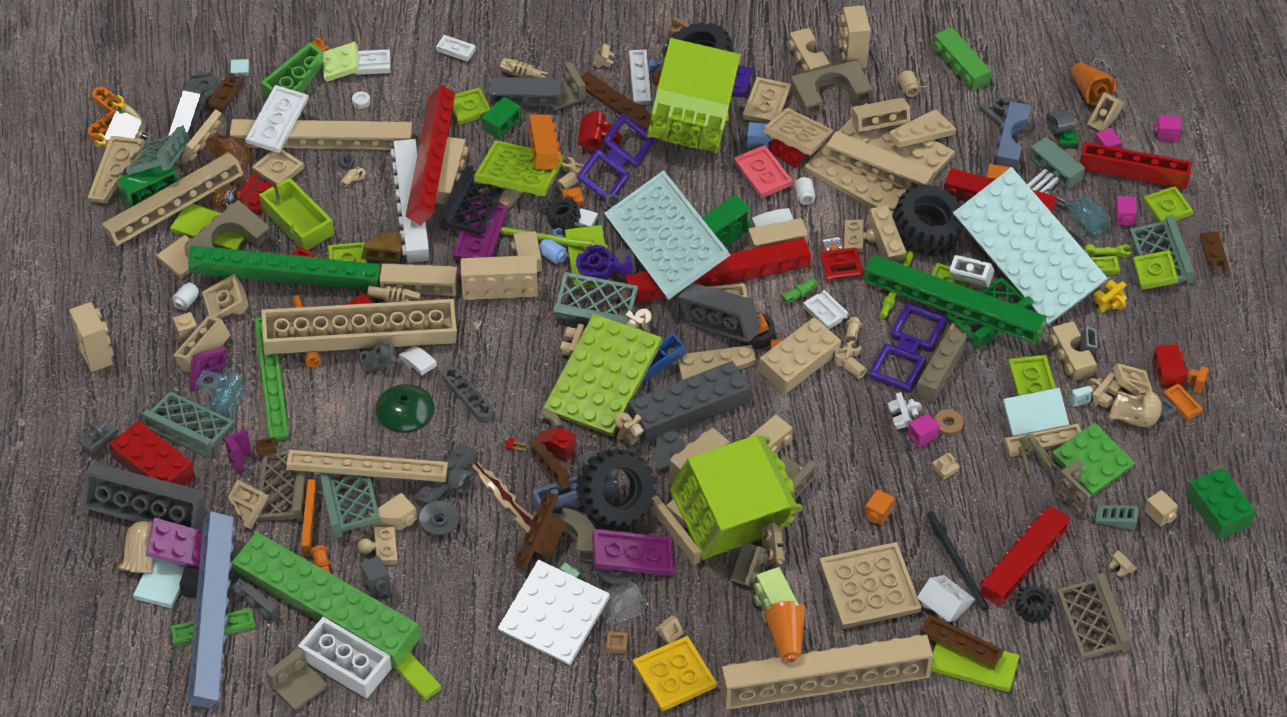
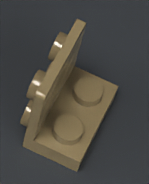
(573, 87)
(800, 475)
(1071, 491)
(749, 564)
(295, 679)

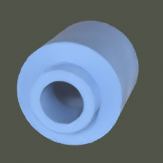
(552, 251)

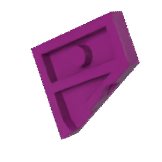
(210, 360)

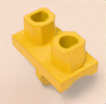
(1114, 298)

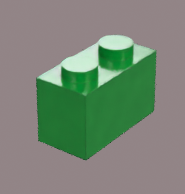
(501, 117)

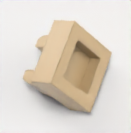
(603, 57)
(945, 466)
(1125, 564)
(669, 630)

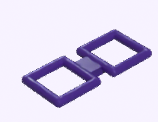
(616, 156)
(907, 347)

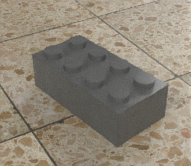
(720, 312)

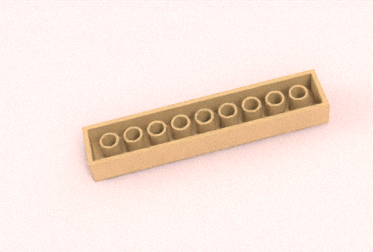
(358, 326)
(826, 672)

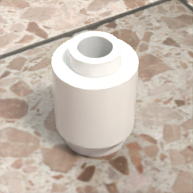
(805, 190)
(185, 296)

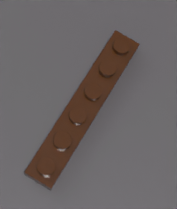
(615, 100)

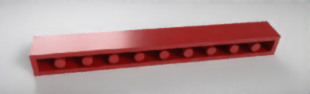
(430, 155)
(735, 268)

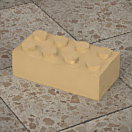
(499, 277)
(799, 355)

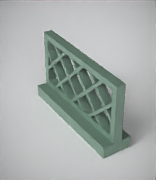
(160, 152)
(1176, 245)
(582, 315)
(179, 432)
(333, 504)

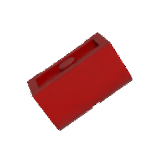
(593, 130)

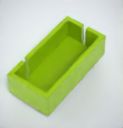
(297, 214)

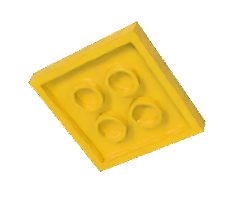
(674, 673)

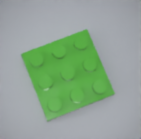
(1100, 455)

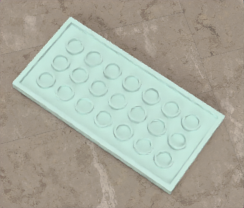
(667, 234)
(1030, 245)

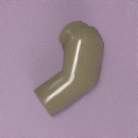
(551, 416)

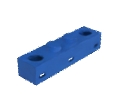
(662, 359)

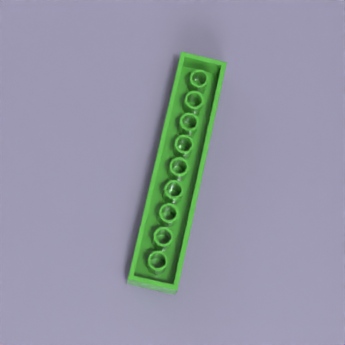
(326, 596)

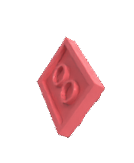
(763, 171)

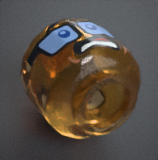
(224, 196)

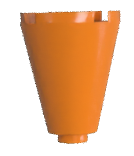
(1092, 82)
(787, 628)

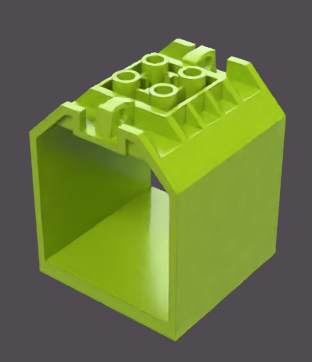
(693, 95)
(733, 494)

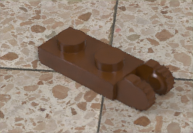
(225, 93)
(1214, 252)

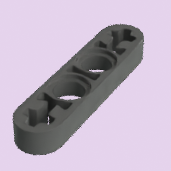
(470, 392)

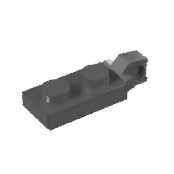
(254, 598)

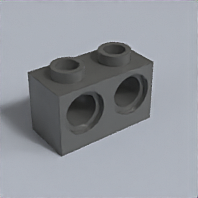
(375, 579)

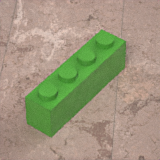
(962, 59)

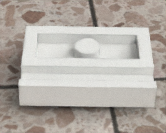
(374, 62)
(825, 309)

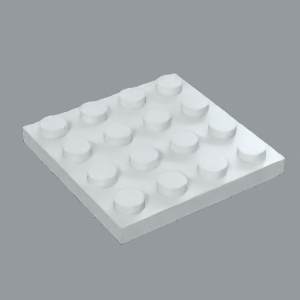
(554, 612)

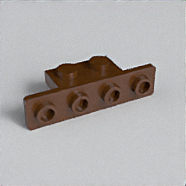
(543, 533)

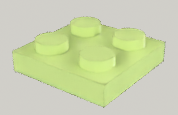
(340, 61)

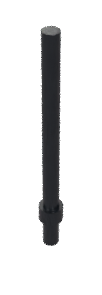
(940, 530)

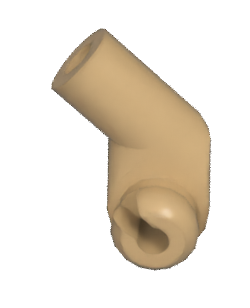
(352, 175)

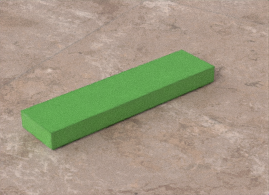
(236, 622)

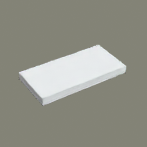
(277, 119)

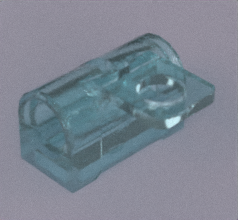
(1090, 216)
(227, 391)

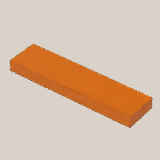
(309, 517)

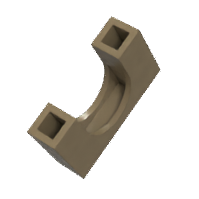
(847, 75)
(234, 219)

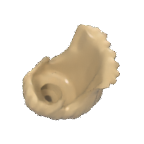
(1136, 410)
(136, 547)

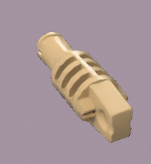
(521, 69)
(393, 294)

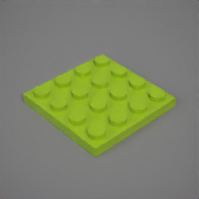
(514, 168)

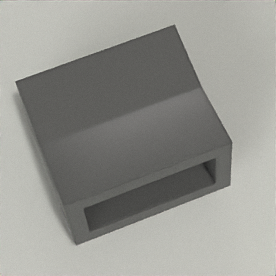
(1088, 340)

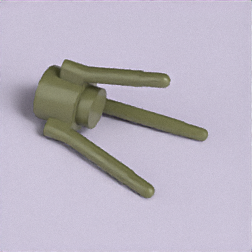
(1031, 445)

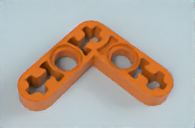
(96, 128)

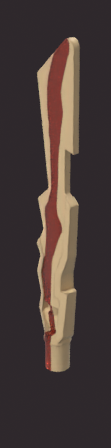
(504, 497)

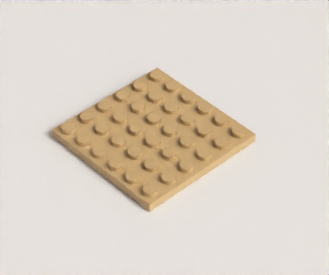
(867, 188)

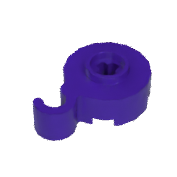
(601, 264)

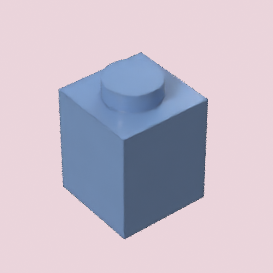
(756, 136)

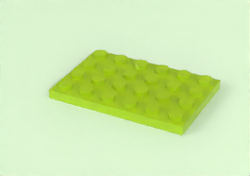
(603, 374)

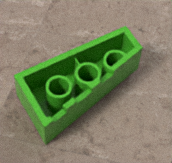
(295, 72)

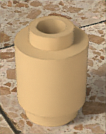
(909, 83)

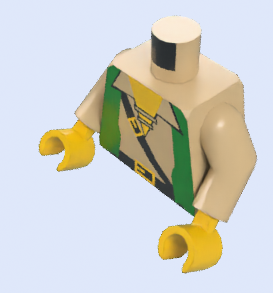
(125, 124)

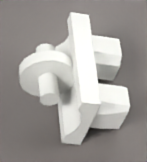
(900, 405)

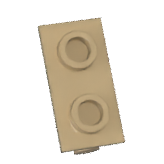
(771, 537)

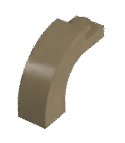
(581, 530)

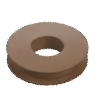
(952, 415)

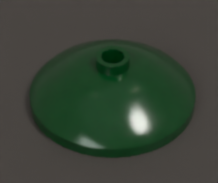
(404, 415)

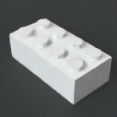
(345, 657)

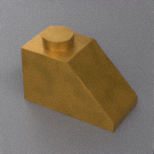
(383, 248)

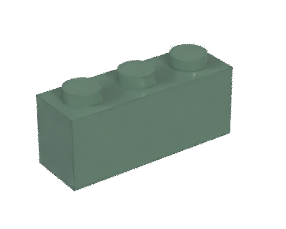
(1058, 162)

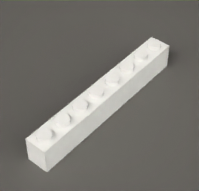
(413, 234)

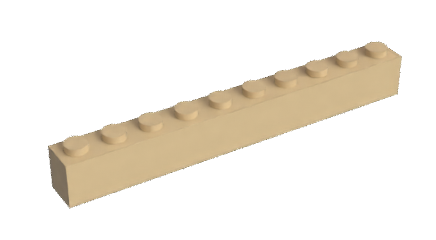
(334, 134)

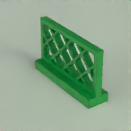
(986, 333)

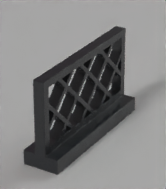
(457, 199)

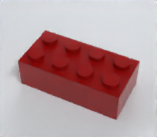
(151, 456)

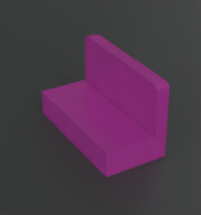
(238, 448)

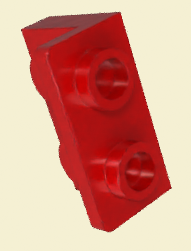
(786, 153)
(250, 193)

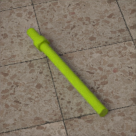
(560, 240)
(889, 300)

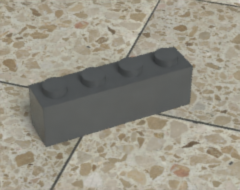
(528, 91)

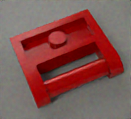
(841, 259)

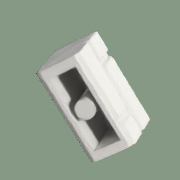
(971, 271)

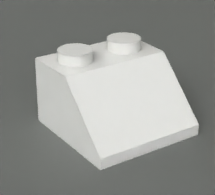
(945, 598)

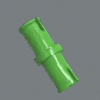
(799, 291)

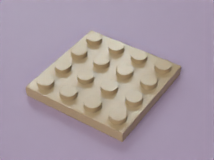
(870, 585)

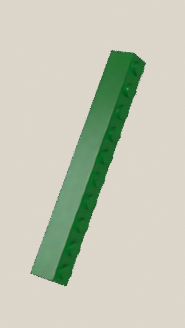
(282, 268)
(955, 299)

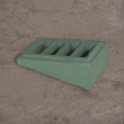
(1125, 511)

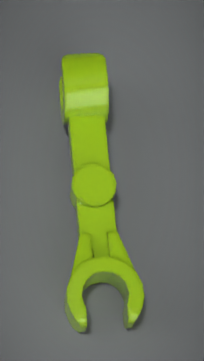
(1118, 251)

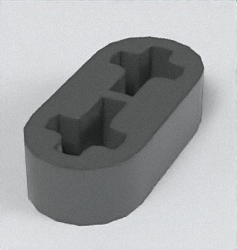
(1004, 102)

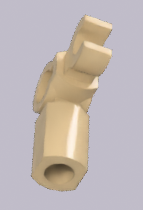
(571, 178)
(844, 358)

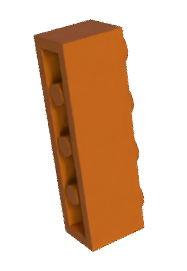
(543, 142)

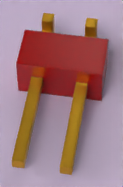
(510, 444)

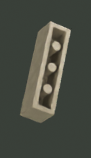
(941, 366)

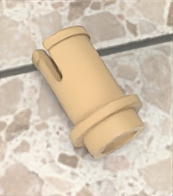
(853, 327)

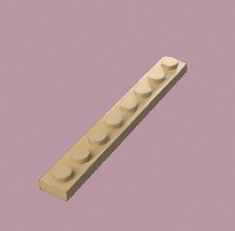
(367, 465)

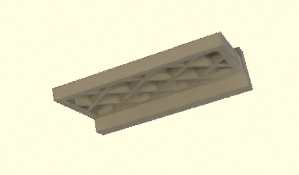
(299, 489)
(1111, 616)

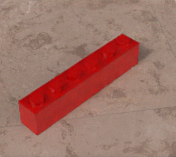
(1136, 165)
(967, 185)
(1024, 556)

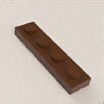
(549, 463)
(962, 642)

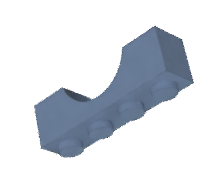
(1017, 119)

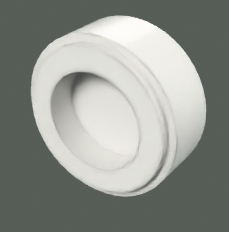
(361, 100)

